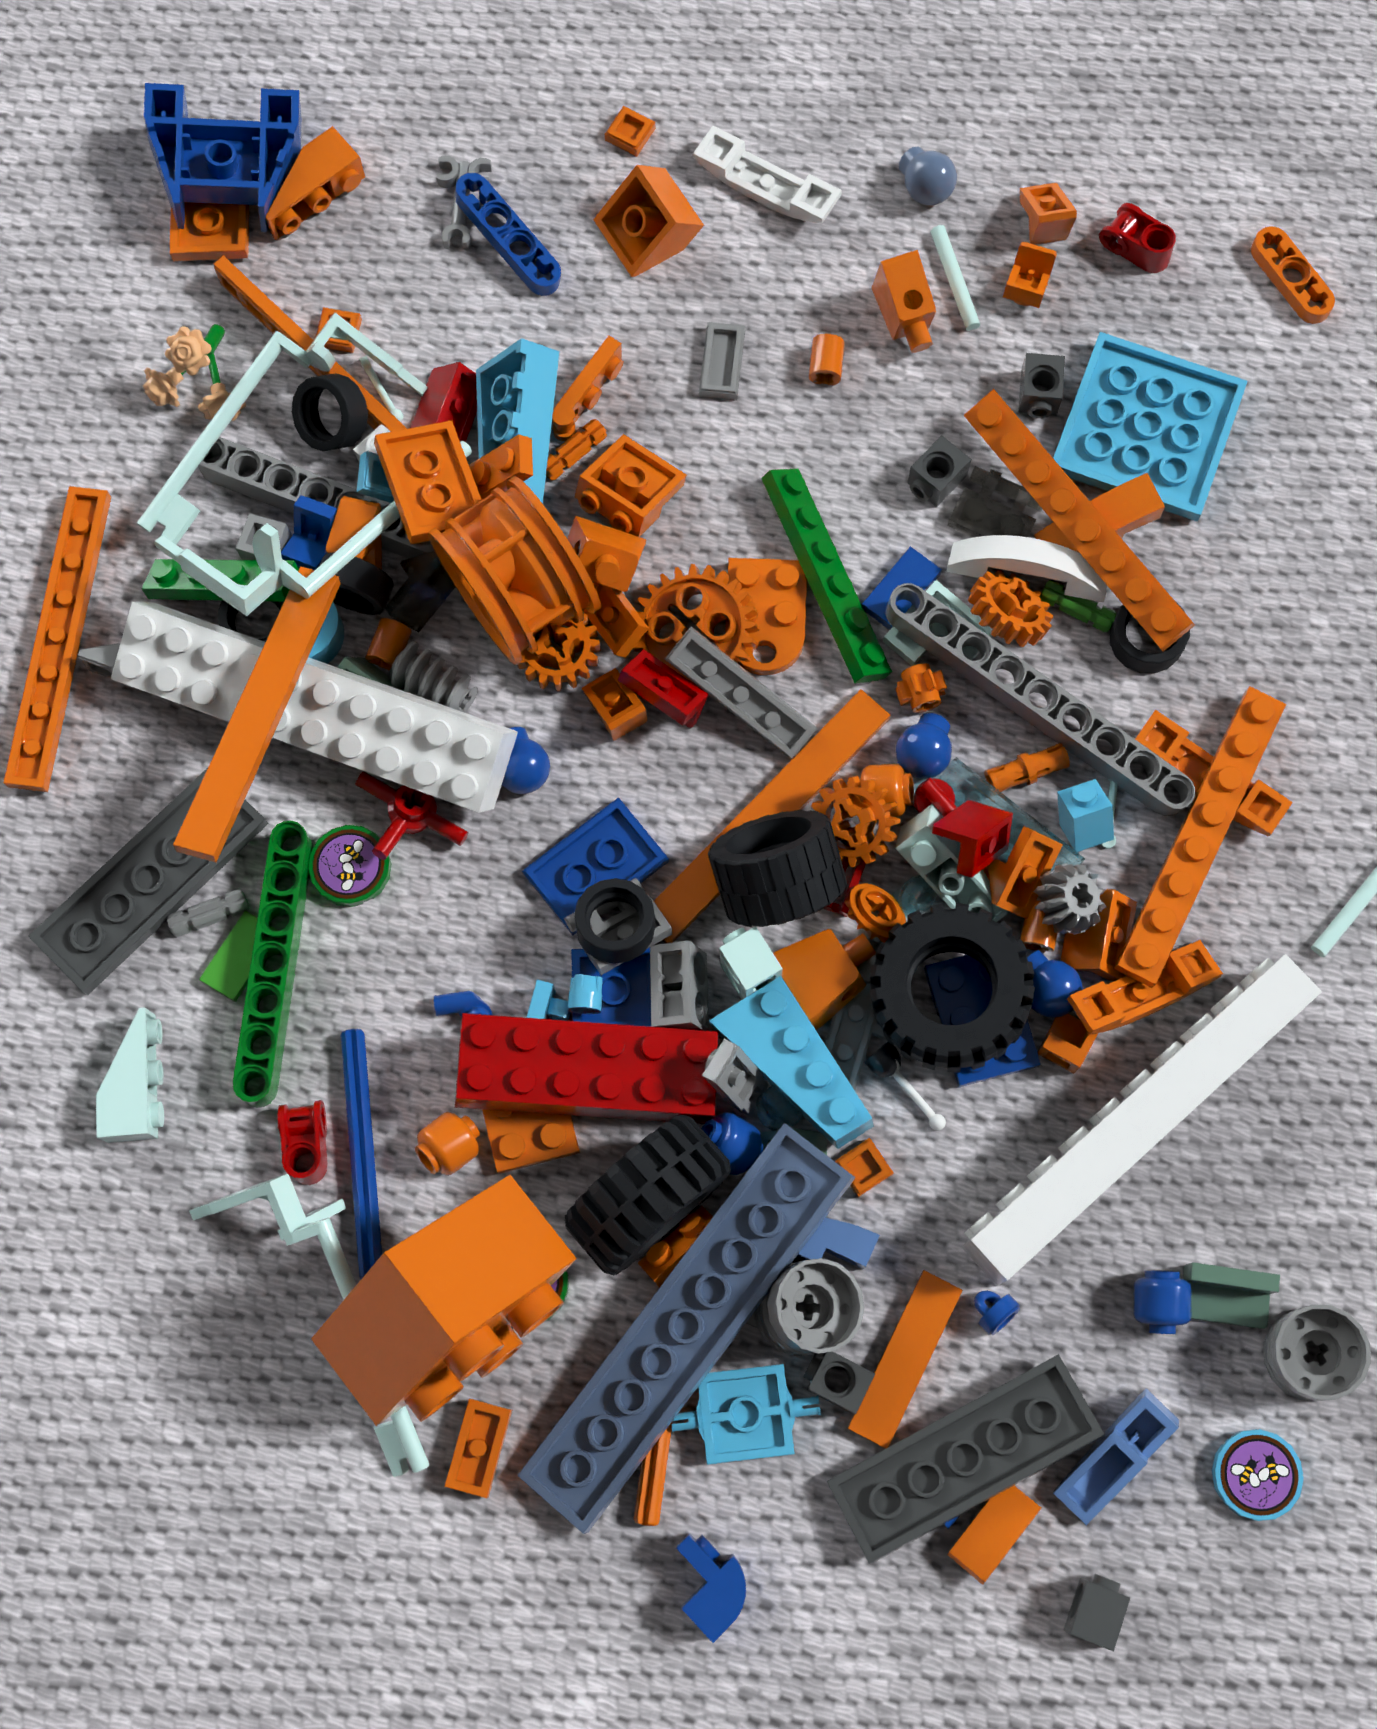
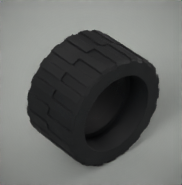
(778, 868)

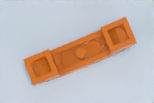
(1261, 805)
(1127, 1000)

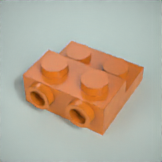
(628, 486)

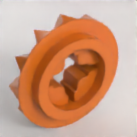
(868, 898)

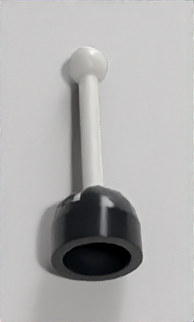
(886, 1063)

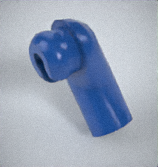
(460, 1003)

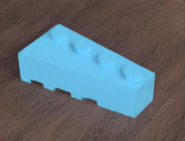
(517, 399)
(795, 1060)

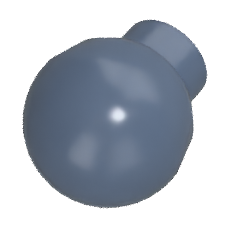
(928, 175)

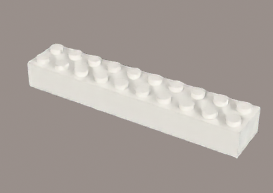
(327, 712)
(1147, 1113)

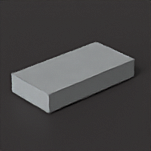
(722, 361)

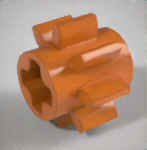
(921, 688)

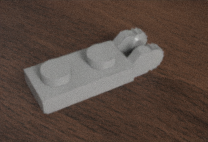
(734, 1076)

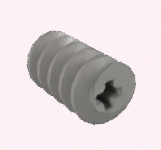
(428, 681)

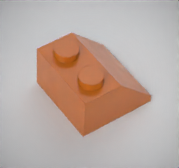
(647, 219)

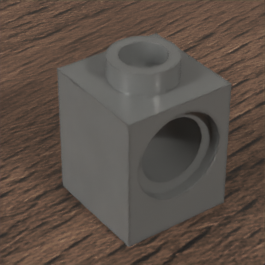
(1044, 371)
(941, 457)
(857, 1386)
(1097, 1612)

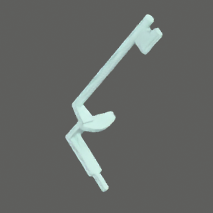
(175, 511)
(275, 569)
(397, 1436)

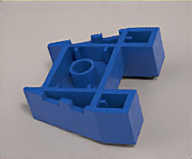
(220, 157)

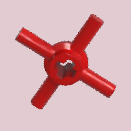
(409, 813)

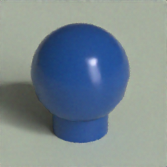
(925, 747)
(527, 765)
(1053, 985)

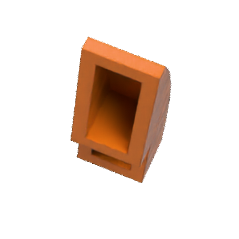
(1123, 507)

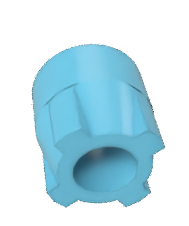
(585, 994)

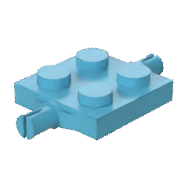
(746, 1414)

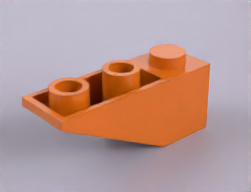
(317, 177)

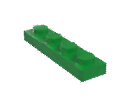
(170, 582)

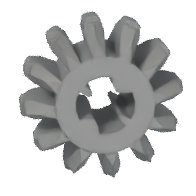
(1070, 898)

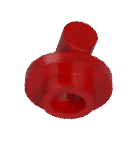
(937, 793)

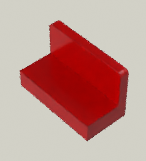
(449, 397)
(664, 688)
(982, 834)

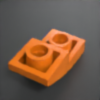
(994, 1533)

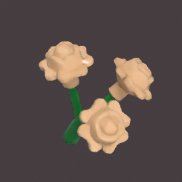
(188, 354)

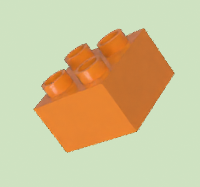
(446, 1304)

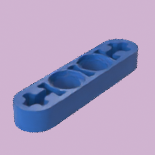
(504, 236)

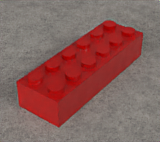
(584, 1068)

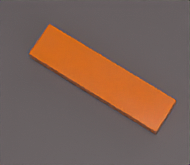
(905, 1359)

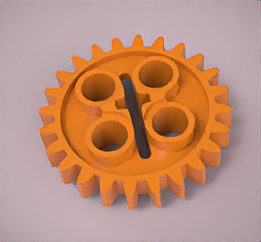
(718, 604)

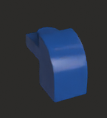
(311, 532)
(723, 1592)

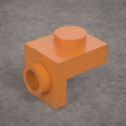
(1030, 274)

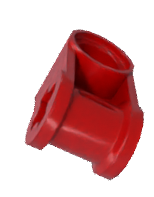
(1137, 237)
(303, 1132)

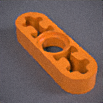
(1293, 259)

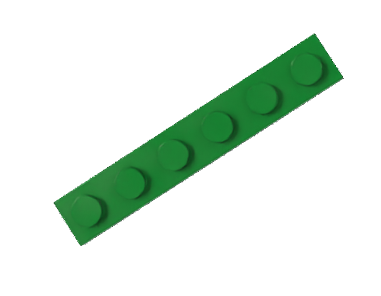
(826, 575)

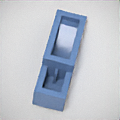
(842, 1241)
(1117, 1456)

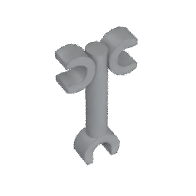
(458, 221)

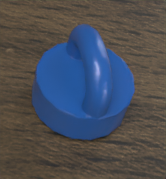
(999, 1314)

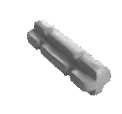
(207, 913)

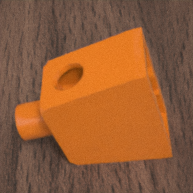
(905, 299)
(606, 552)
(824, 973)

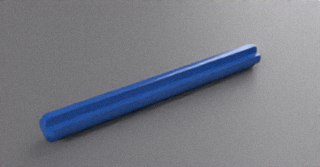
(361, 1149)

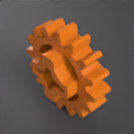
(1010, 608)
(572, 641)
(848, 806)

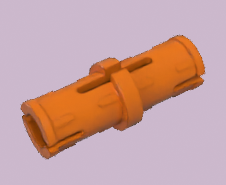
(1028, 768)

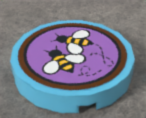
(1257, 1474)

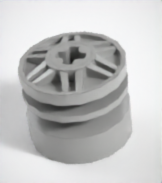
(832, 1306)
(1342, 1359)

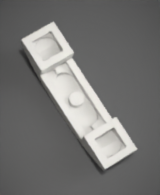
(764, 182)
(1030, 557)

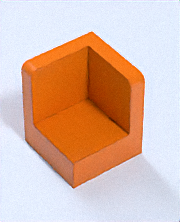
(1067, 1043)

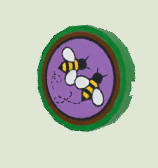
(346, 868)

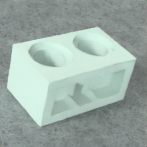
(748, 961)

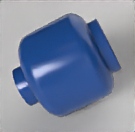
(736, 1140)
(1162, 1301)

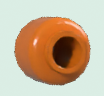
(895, 780)
(447, 1143)

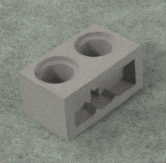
(679, 986)

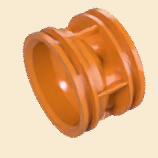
(514, 568)

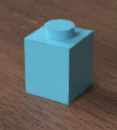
(1085, 815)

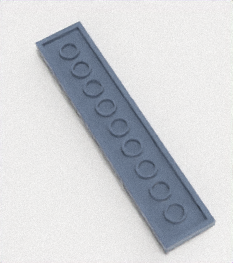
(685, 1328)

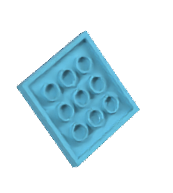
(1149, 416)

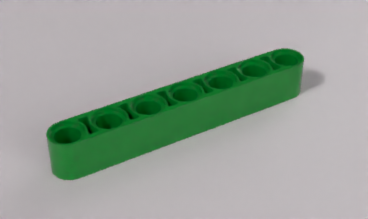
(280, 982)

